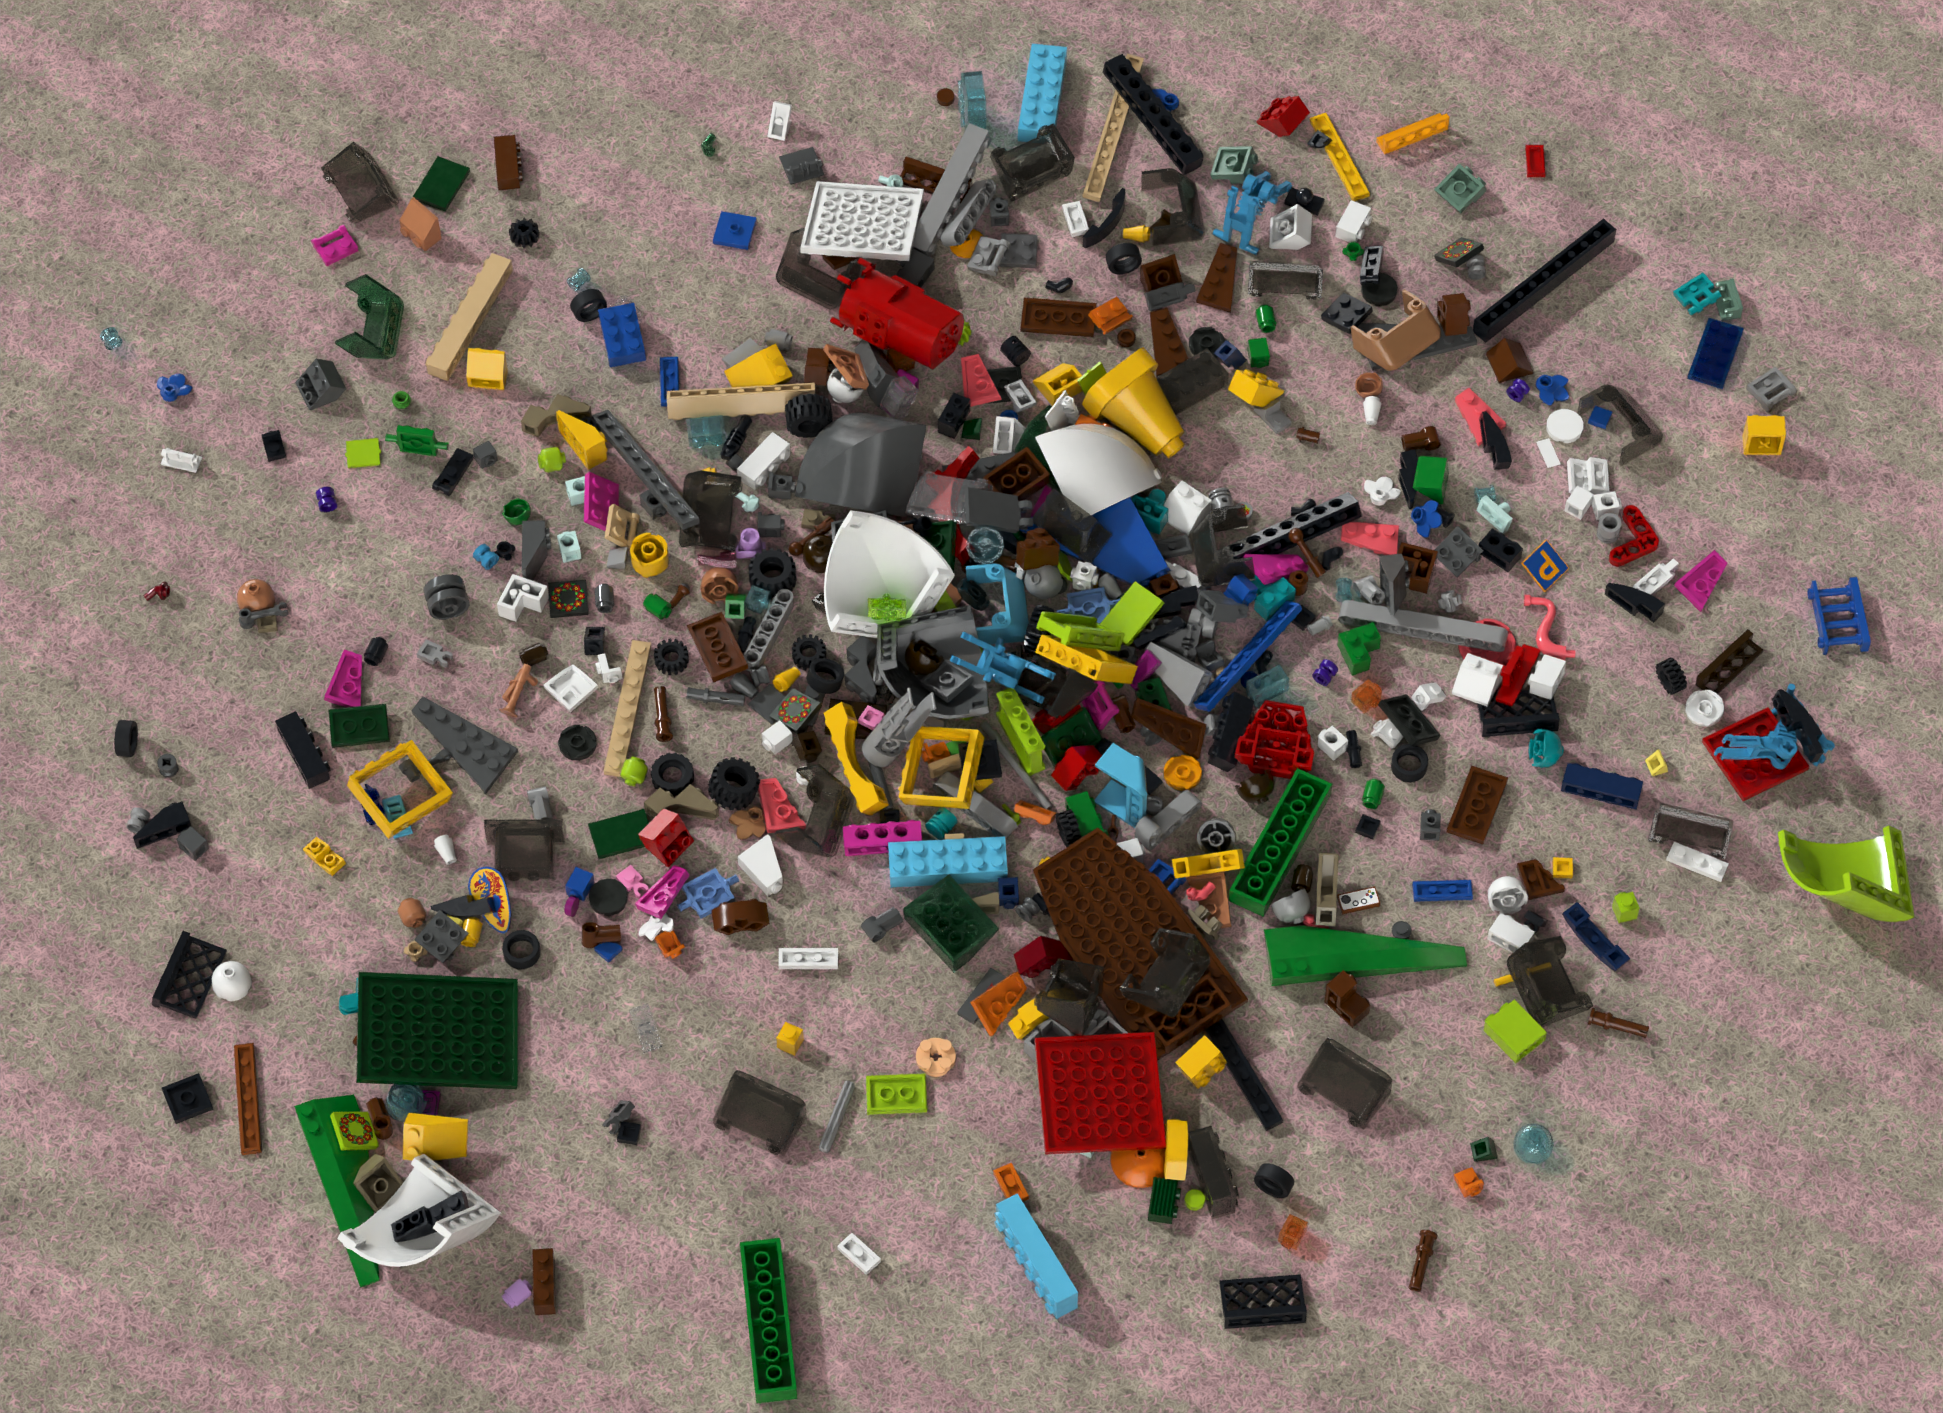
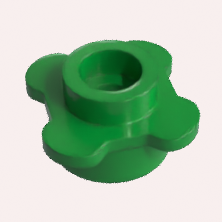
(1353, 246)

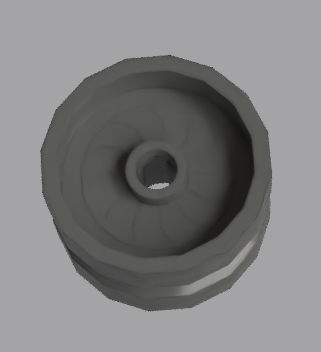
(446, 596)

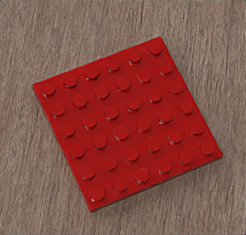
(1099, 1093)

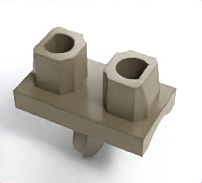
(1210, 927)

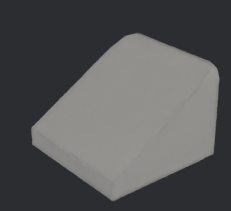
(618, 558)
(1211, 721)

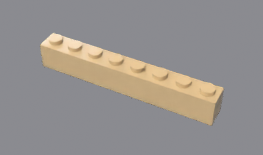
(469, 316)
(733, 400)

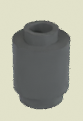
(604, 598)

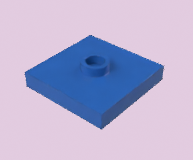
(734, 230)

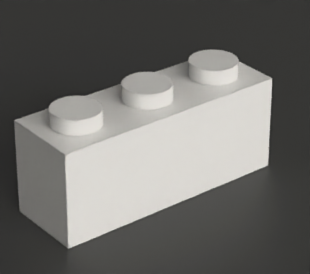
(763, 461)

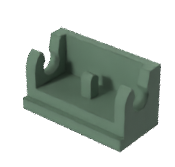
(1729, 304)

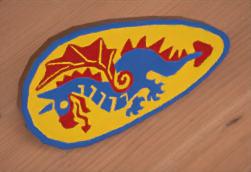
(491, 883)

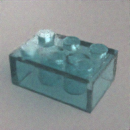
(972, 99)

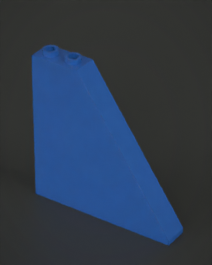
(1131, 550)

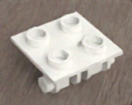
(1062, 413)

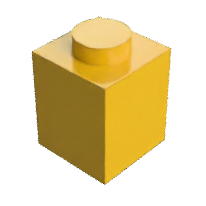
(790, 1038)

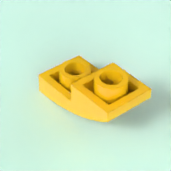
(323, 856)

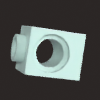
(572, 488)
(572, 552)

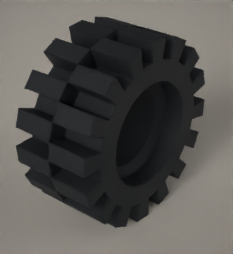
(805, 643)
(671, 666)
(1671, 676)
(1068, 827)

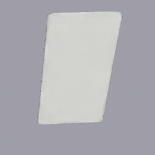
(1548, 453)

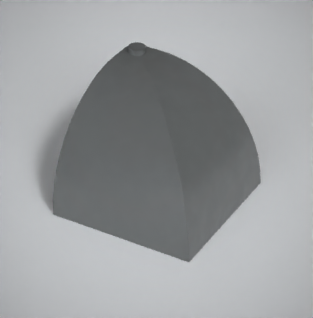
(863, 463)
(943, 633)

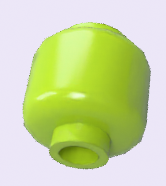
(551, 459)
(634, 771)

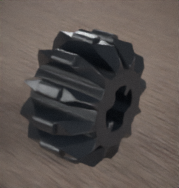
(524, 232)

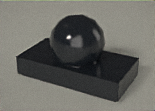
(1306, 199)

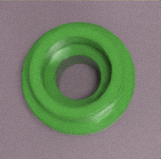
(401, 395)

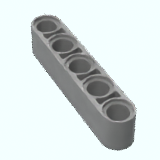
(968, 212)
(772, 623)
(980, 809)

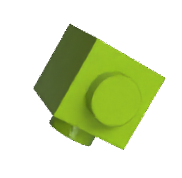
(1625, 907)

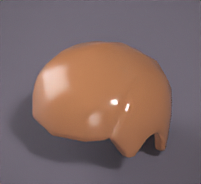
(1369, 385)

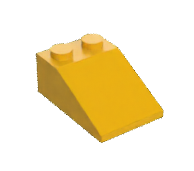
(760, 369)
(583, 439)
(434, 1136)

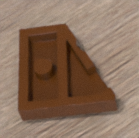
(1537, 880)

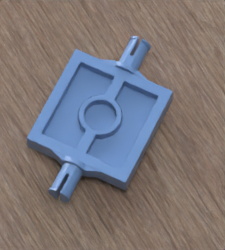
(1089, 603)
(707, 892)

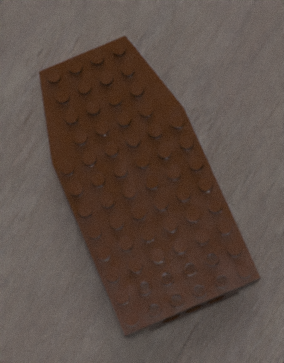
(1107, 916)

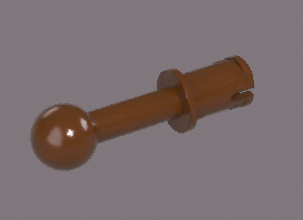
(1296, 536)
(796, 548)

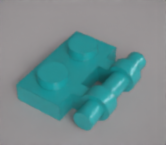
(1693, 290)

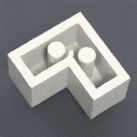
(520, 594)

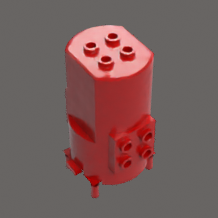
(899, 317)

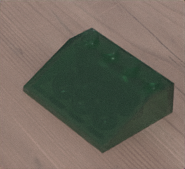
(950, 922)

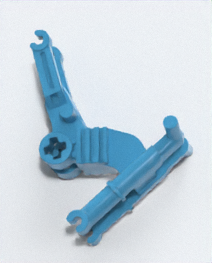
(1256, 194)
(1002, 666)
(1776, 744)

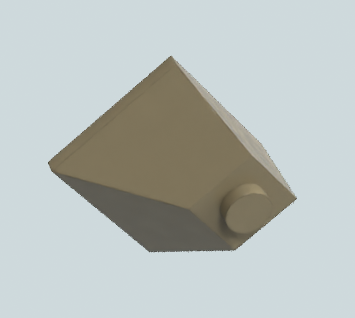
(377, 1181)

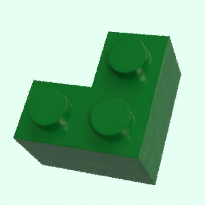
(1355, 647)

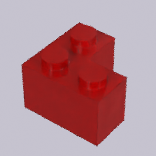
(1075, 766)

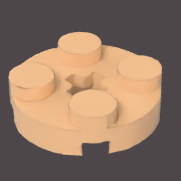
(930, 1047)

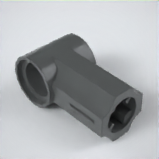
(878, 926)

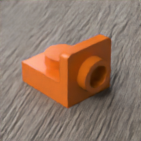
(934, 752)
(1469, 1182)

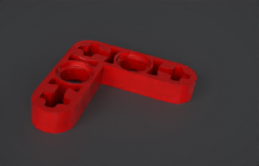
(1641, 538)

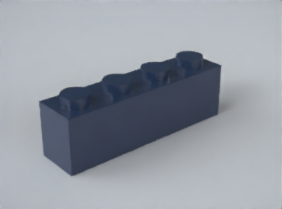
(1602, 785)

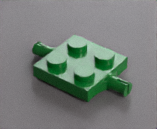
(416, 440)

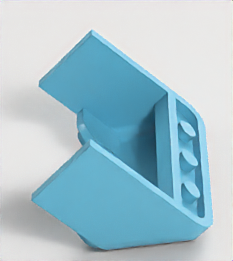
(1009, 624)
(1129, 802)

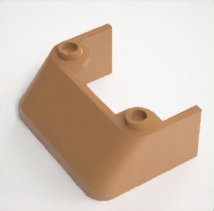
(1404, 340)

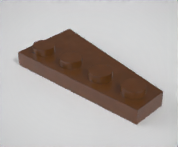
(1166, 342)

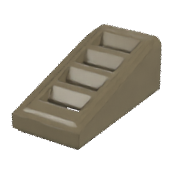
(988, 903)

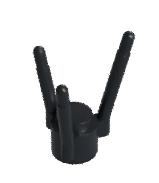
(919, 525)

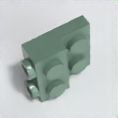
(1234, 163)
(1461, 188)

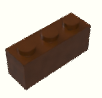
(507, 162)
(544, 1281)

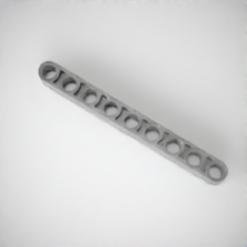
(1424, 626)

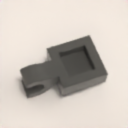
(620, 1113)

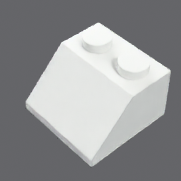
(1291, 229)
(1186, 508)
(1477, 679)

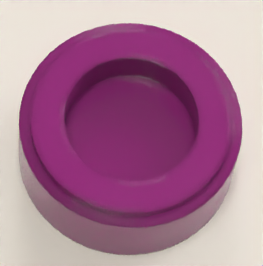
(571, 906)

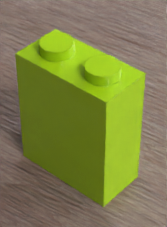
(1514, 1030)

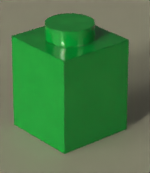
(1258, 352)
(735, 606)

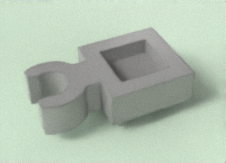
(433, 652)

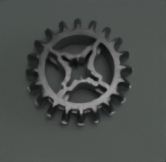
(1032, 634)

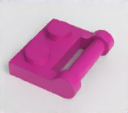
(337, 249)
(1096, 708)

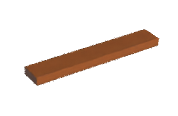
(247, 1099)

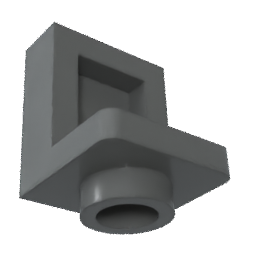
(1208, 656)

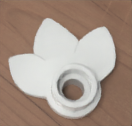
(1381, 490)
(655, 925)

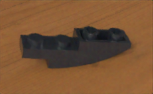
(1797, 718)
(422, 1220)

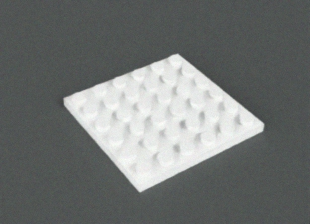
(862, 221)

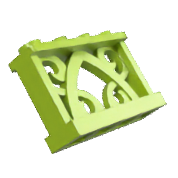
(1080, 631)
(1020, 731)

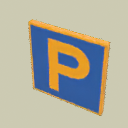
(1545, 565)

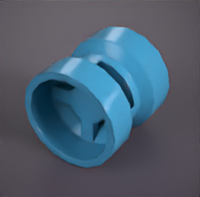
(485, 556)

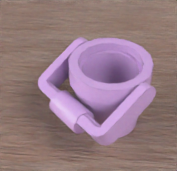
(749, 544)

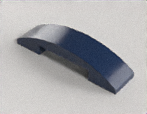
(1593, 938)

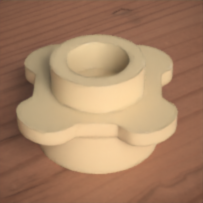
(409, 950)

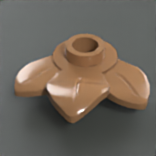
(746, 825)

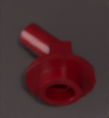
(162, 591)

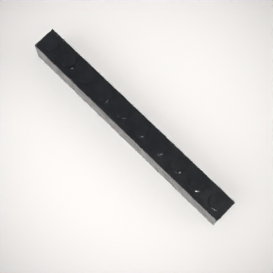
(1544, 280)

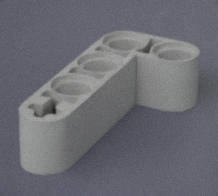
(1153, 831)

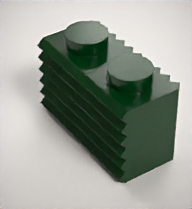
(1163, 1199)

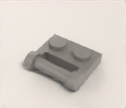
(984, 253)
(1769, 383)

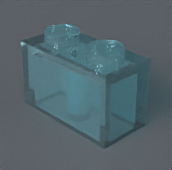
(706, 431)
(1267, 685)

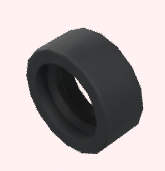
(1123, 266)
(583, 299)
(822, 685)
(126, 738)
(1409, 776)
(521, 963)
(1274, 1180)

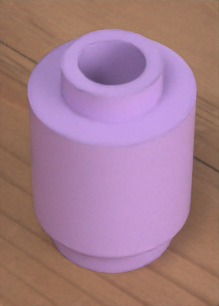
(517, 1293)

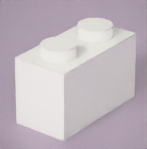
(1353, 222)
(1547, 676)
(1509, 933)

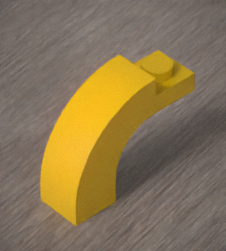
(1208, 863)
(1026, 1020)
(1176, 1149)

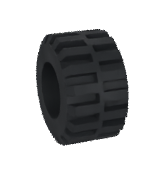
(808, 415)
(769, 561)
(738, 772)

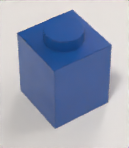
(579, 884)

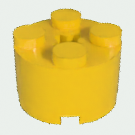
(649, 554)

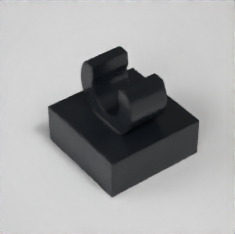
(1535, 919)

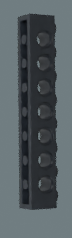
(1153, 114)
(1311, 522)

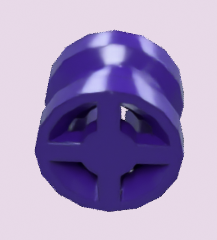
(1518, 390)

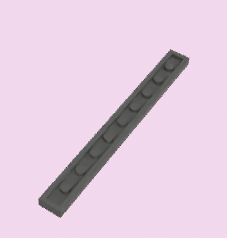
(646, 470)

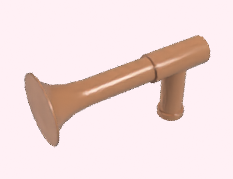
(523, 676)

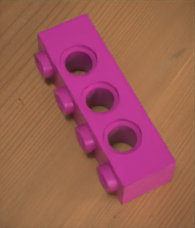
(873, 844)

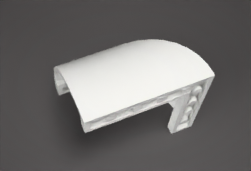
(1097, 465)
(876, 559)
(423, 1187)

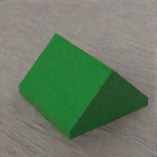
(1432, 477)

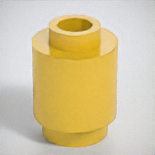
(473, 927)

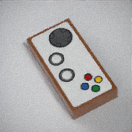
(1358, 900)

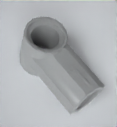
(1368, 589)
(540, 802)

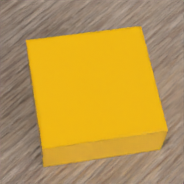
(1562, 867)

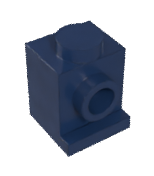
(1230, 355)
(1008, 892)

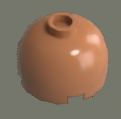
(717, 583)
(255, 595)

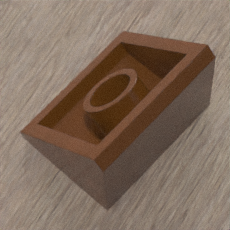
(1160, 273)
(1508, 360)

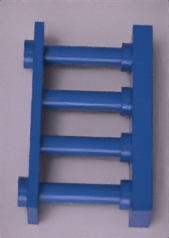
(1854, 606)

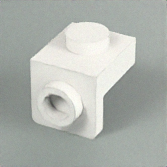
(608, 675)
(1428, 694)
(1387, 732)

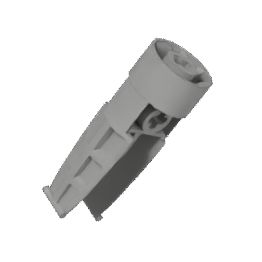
(895, 731)

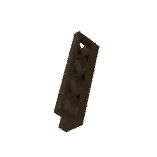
(1725, 658)

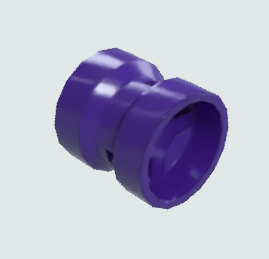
(326, 499)
(1325, 672)

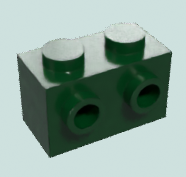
(1153, 692)

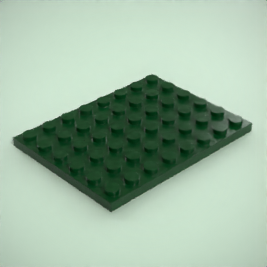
(437, 1030)

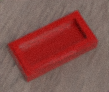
(1535, 160)

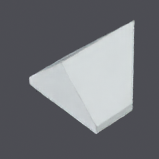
(1007, 434)

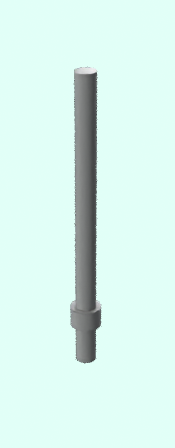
(992, 735)

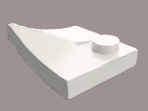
(570, 687)

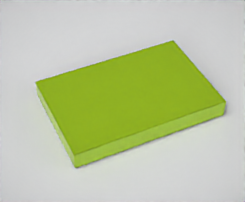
(1133, 612)
(896, 1094)

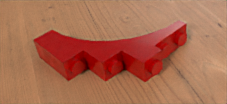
(960, 469)

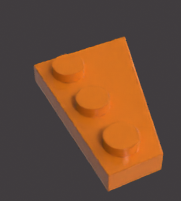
(997, 1001)

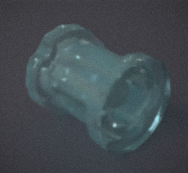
(578, 279)
(1489, 491)
(1343, 589)

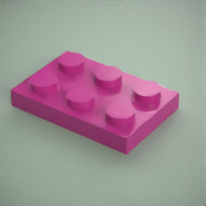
(598, 496)

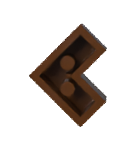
(1453, 314)
(1037, 550)
(1420, 565)
(1344, 999)

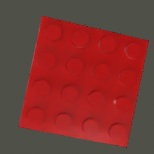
(1753, 775)

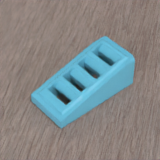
(394, 805)

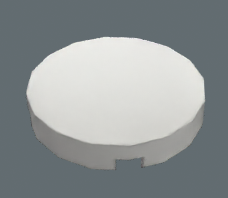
(1564, 426)
(1704, 708)

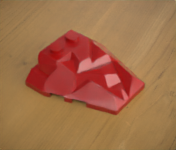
(1276, 741)

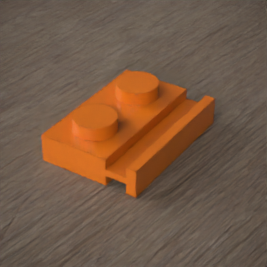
(1110, 315)

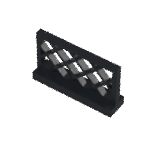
(1518, 723)
(175, 965)
(1264, 1314)

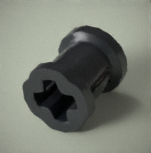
(1447, 517)

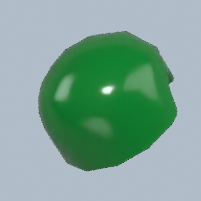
(517, 511)

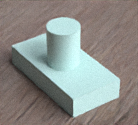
(1495, 513)

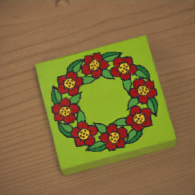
(354, 1130)

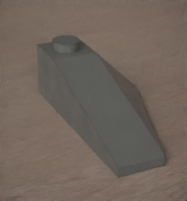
(877, 370)

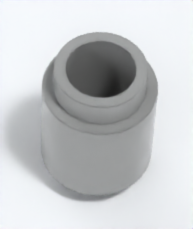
(782, 339)

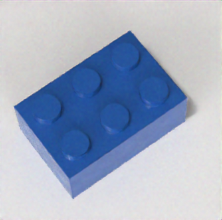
(621, 335)

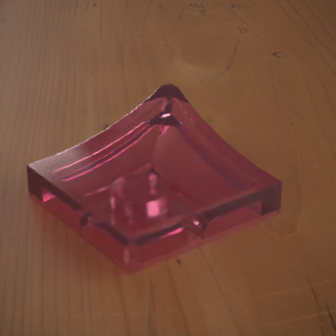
(724, 560)

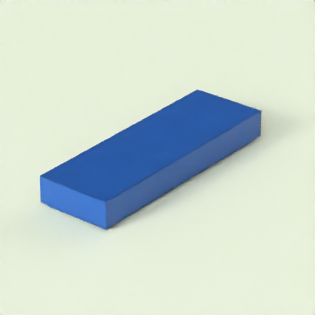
(668, 377)
(1442, 890)

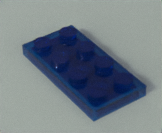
(1715, 353)

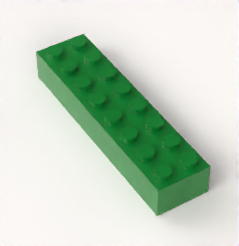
(1280, 842)
(768, 1320)

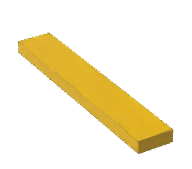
(1341, 159)

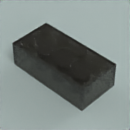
(1193, 381)
(1212, 1172)

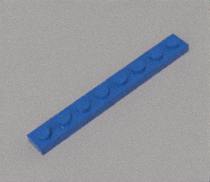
(1248, 656)

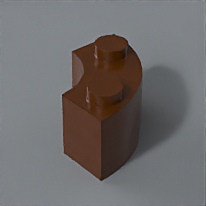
(817, 367)
(740, 916)

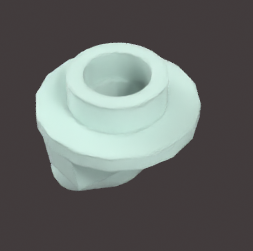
(892, 181)
(750, 502)

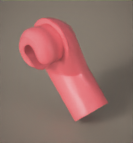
(1198, 895)
(1309, 921)

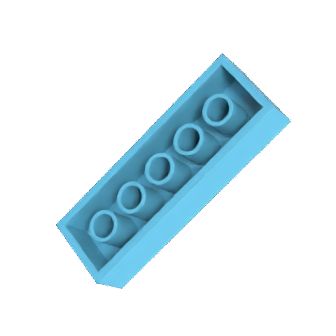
(1042, 89)
(932, 860)
(1036, 1256)

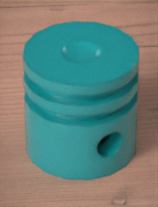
(941, 823)

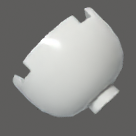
(841, 390)
(1507, 895)
(231, 981)

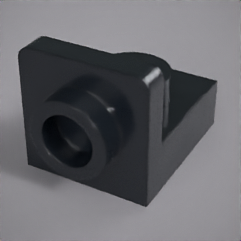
(273, 445)
(594, 640)

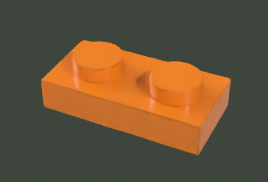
(1033, 811)
(1010, 1182)

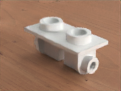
(180, 460)

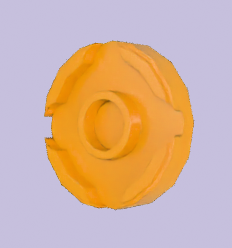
(1188, 772)

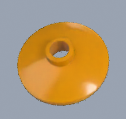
(967, 248)

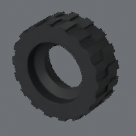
(672, 760)

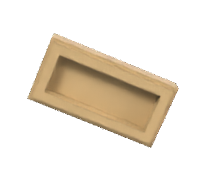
(940, 766)

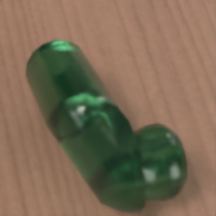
(706, 145)

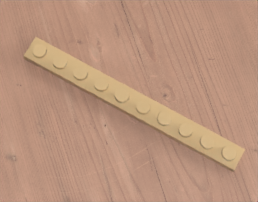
(1108, 141)

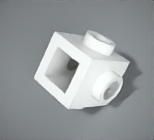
(1084, 576)

